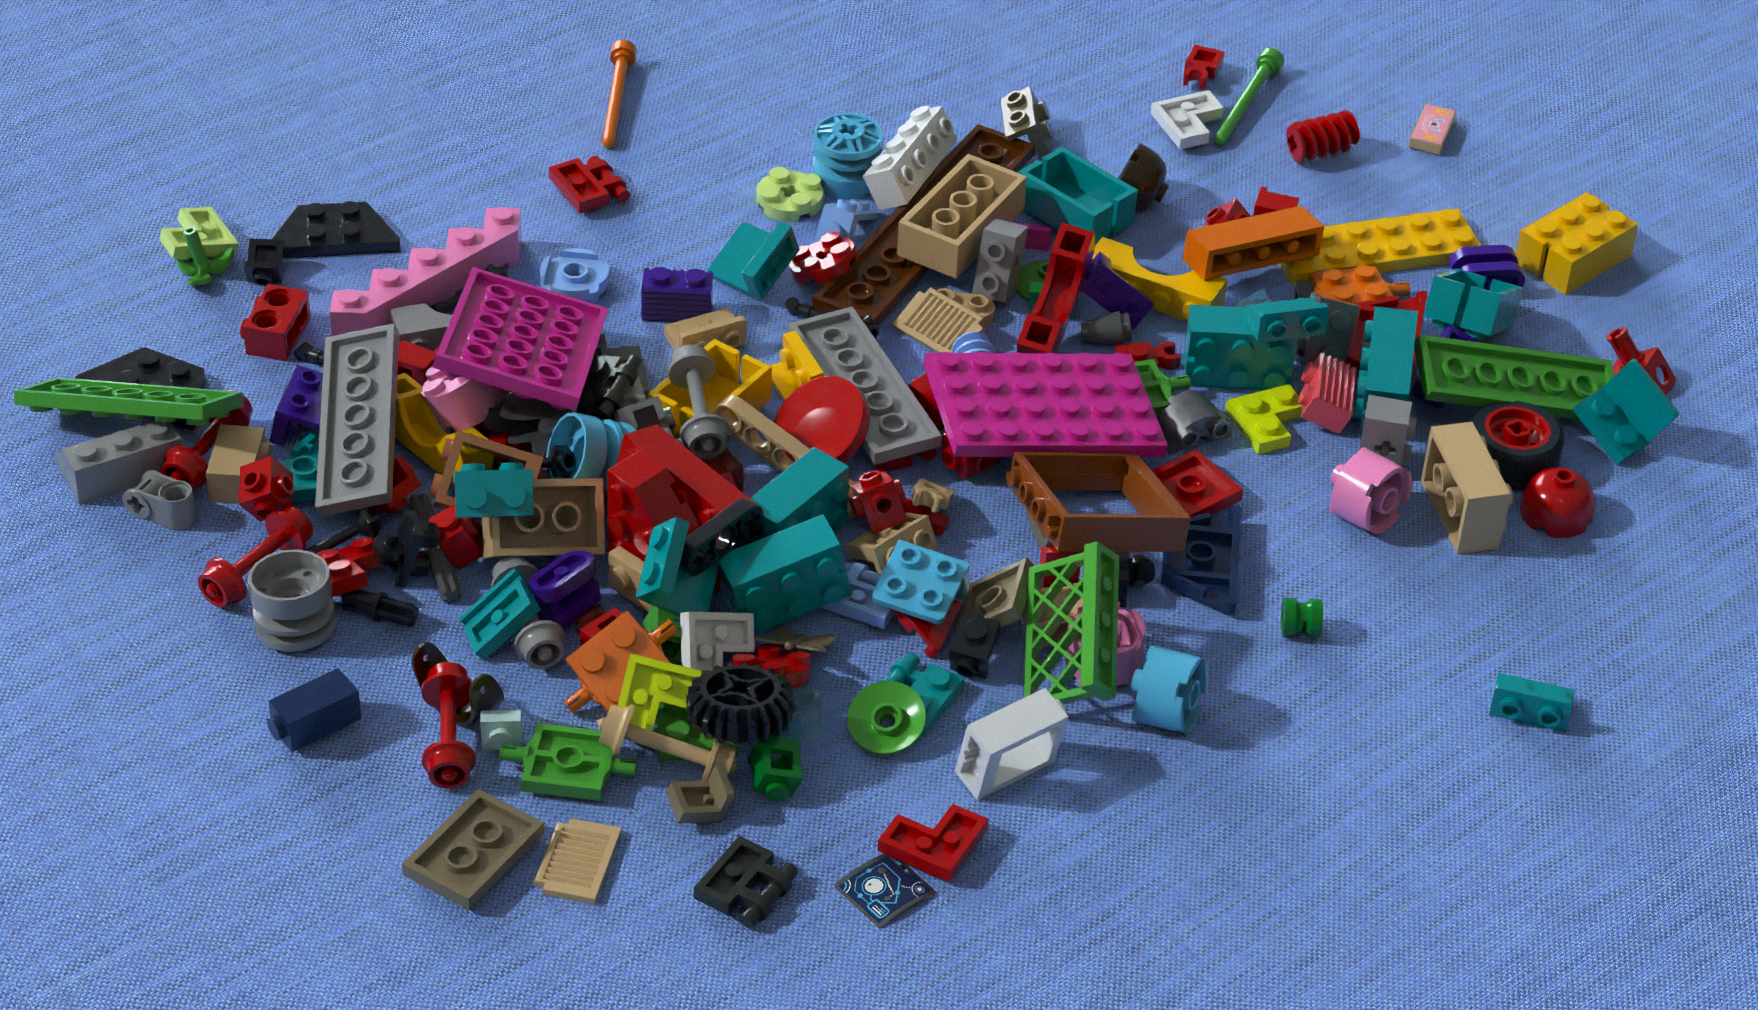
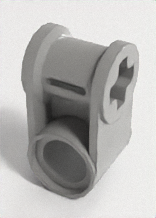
(162, 501)

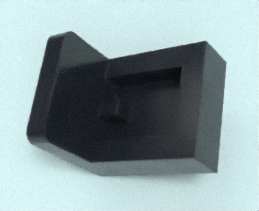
(265, 261)
(973, 645)

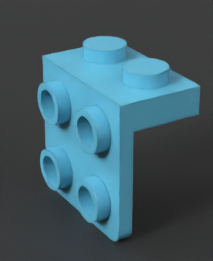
(921, 582)

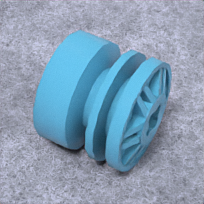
(844, 152)
(592, 441)

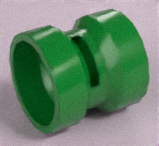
(1301, 617)

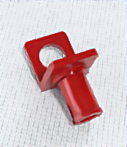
(1649, 359)

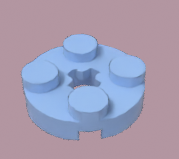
(558, 274)

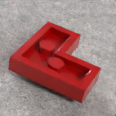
(350, 564)
(934, 850)

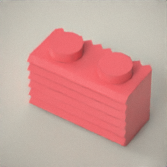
(1328, 393)

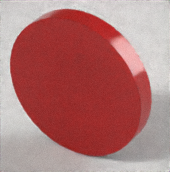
(827, 416)

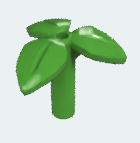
(199, 266)

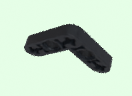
(738, 525)

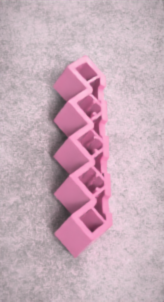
(431, 272)

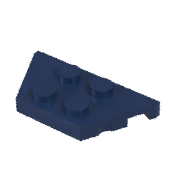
(1209, 562)

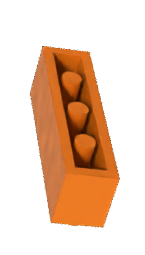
(1253, 242)

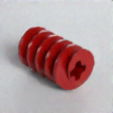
(1322, 136)

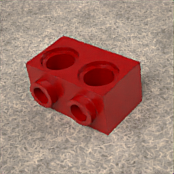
(276, 322)

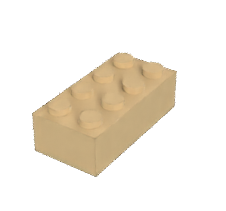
(950, 220)

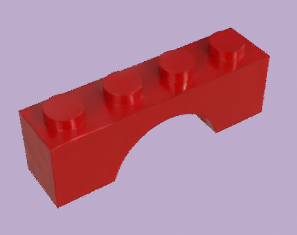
(1062, 284)

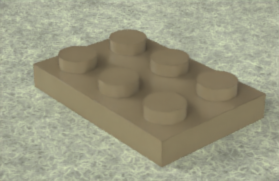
(473, 849)

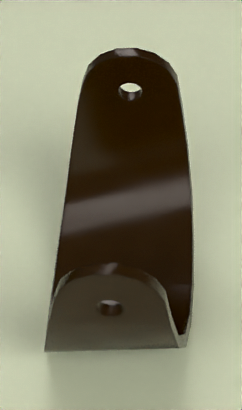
(479, 700)

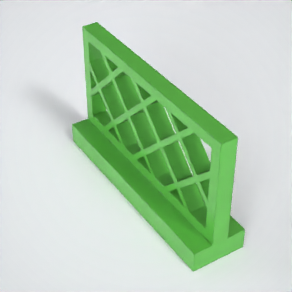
(1096, 623)

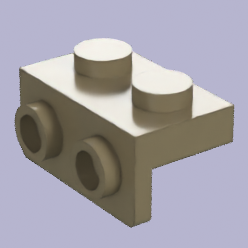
(1027, 116)

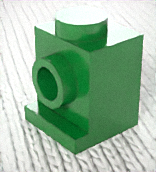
(776, 775)

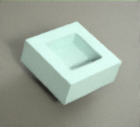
(500, 728)

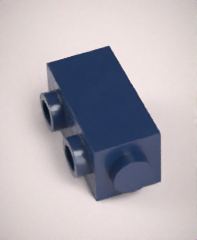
(314, 710)

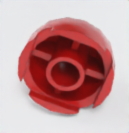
(1558, 502)

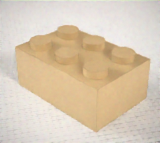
(1466, 487)
(564, 520)

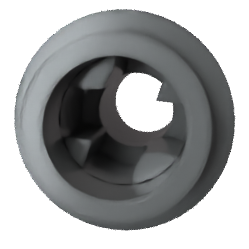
(1107, 329)

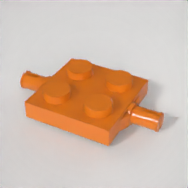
(1355, 284)
(605, 657)

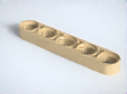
(777, 439)

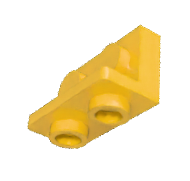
(796, 366)

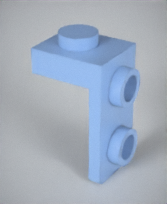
(843, 217)

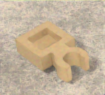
(932, 495)

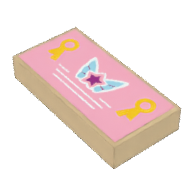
(1432, 129)

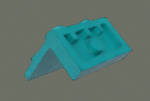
(755, 258)
(1626, 412)

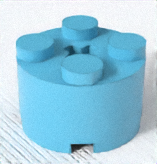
(1169, 689)

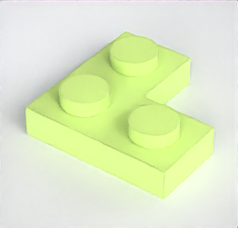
(211, 230)

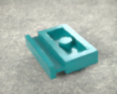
(499, 614)

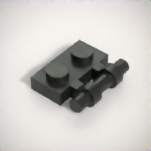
(607, 383)
(734, 876)

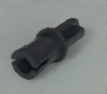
(380, 607)

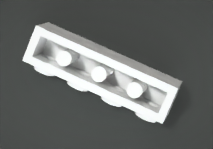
(910, 157)

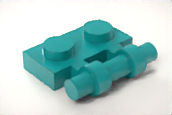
(934, 685)

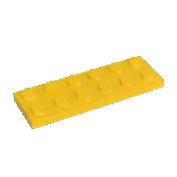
(1387, 244)

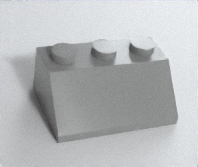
(115, 460)

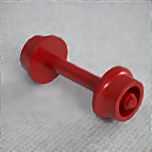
(188, 463)
(224, 583)
(447, 760)

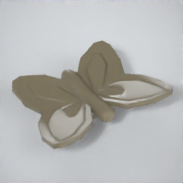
(793, 642)

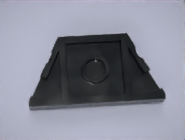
(336, 230)
(151, 368)

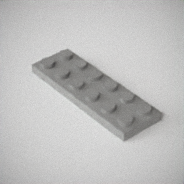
(850, 351)
(357, 420)

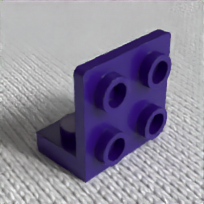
(298, 404)

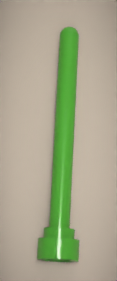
(1268, 64)

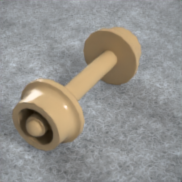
(617, 728)

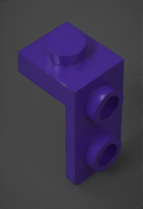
(1114, 292)

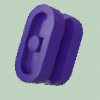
(1491, 261)
(566, 588)

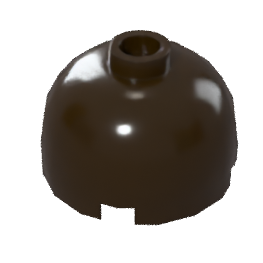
(1147, 174)

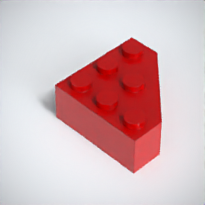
(641, 500)

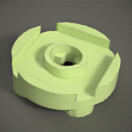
(804, 191)

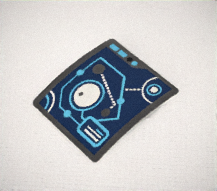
(883, 888)

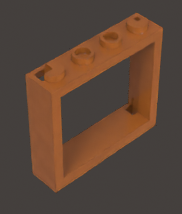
(1157, 528)

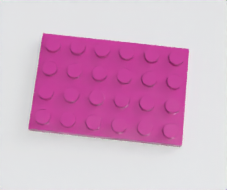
(521, 339)
(1043, 404)

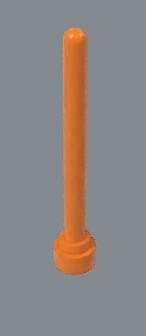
(622, 56)

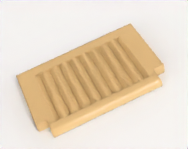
(937, 320)
(577, 860)

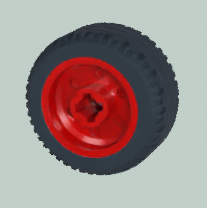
(1520, 439)

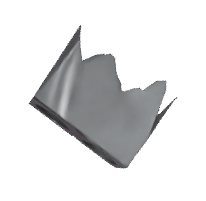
(526, 420)

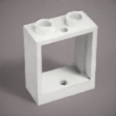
(1011, 743)

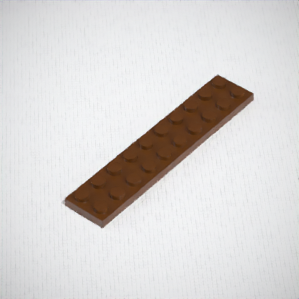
(883, 277)

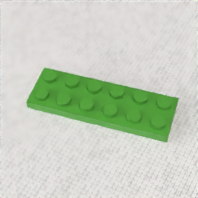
(1493, 373)
(130, 399)

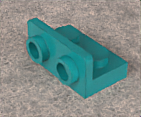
(1287, 319)
(1532, 702)

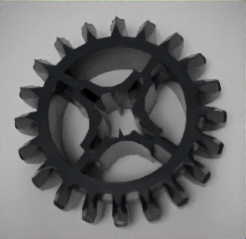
(740, 704)

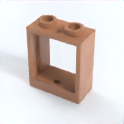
(451, 453)

